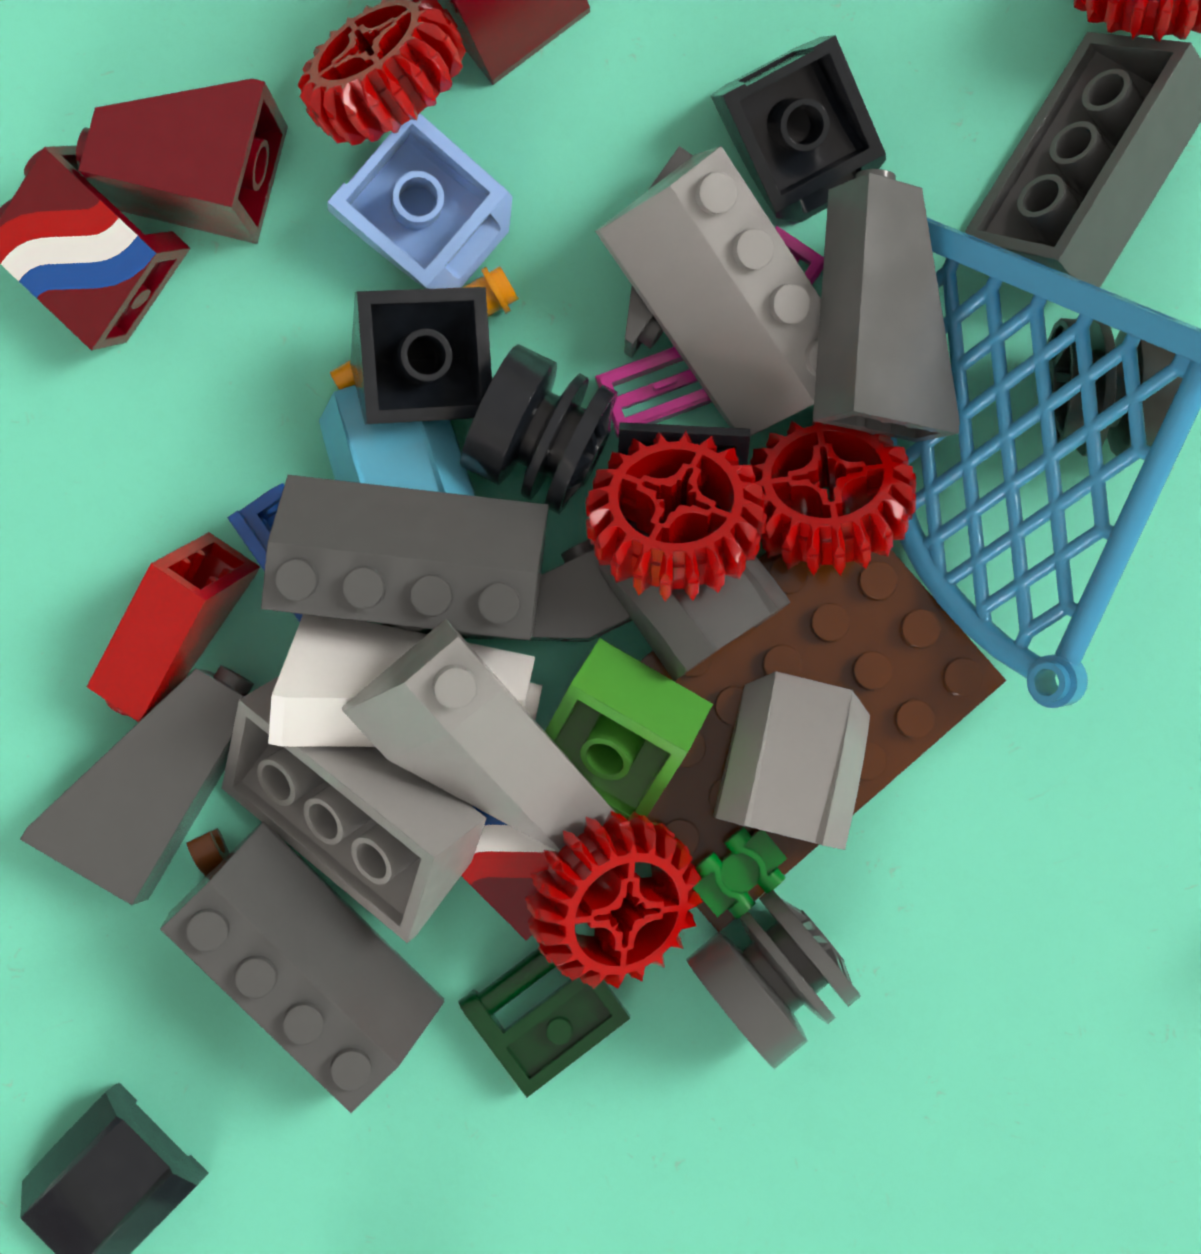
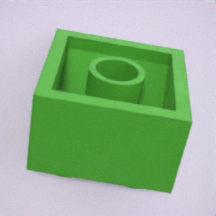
(626, 727)

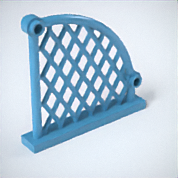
(928, 552)

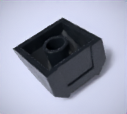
(800, 127)
(107, 1180)

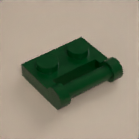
(551, 1032)

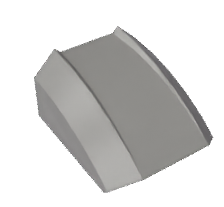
(795, 759)

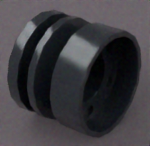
(538, 429)

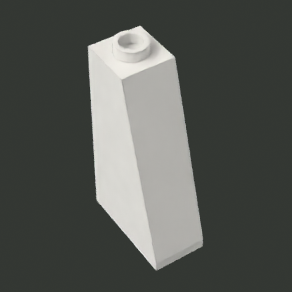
(341, 657)

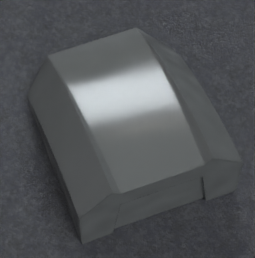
(691, 631)

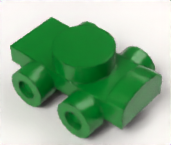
(750, 863)

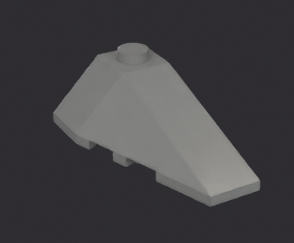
(468, 734)

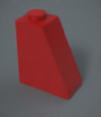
(170, 624)

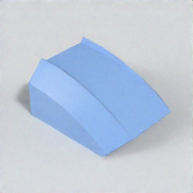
(425, 206)

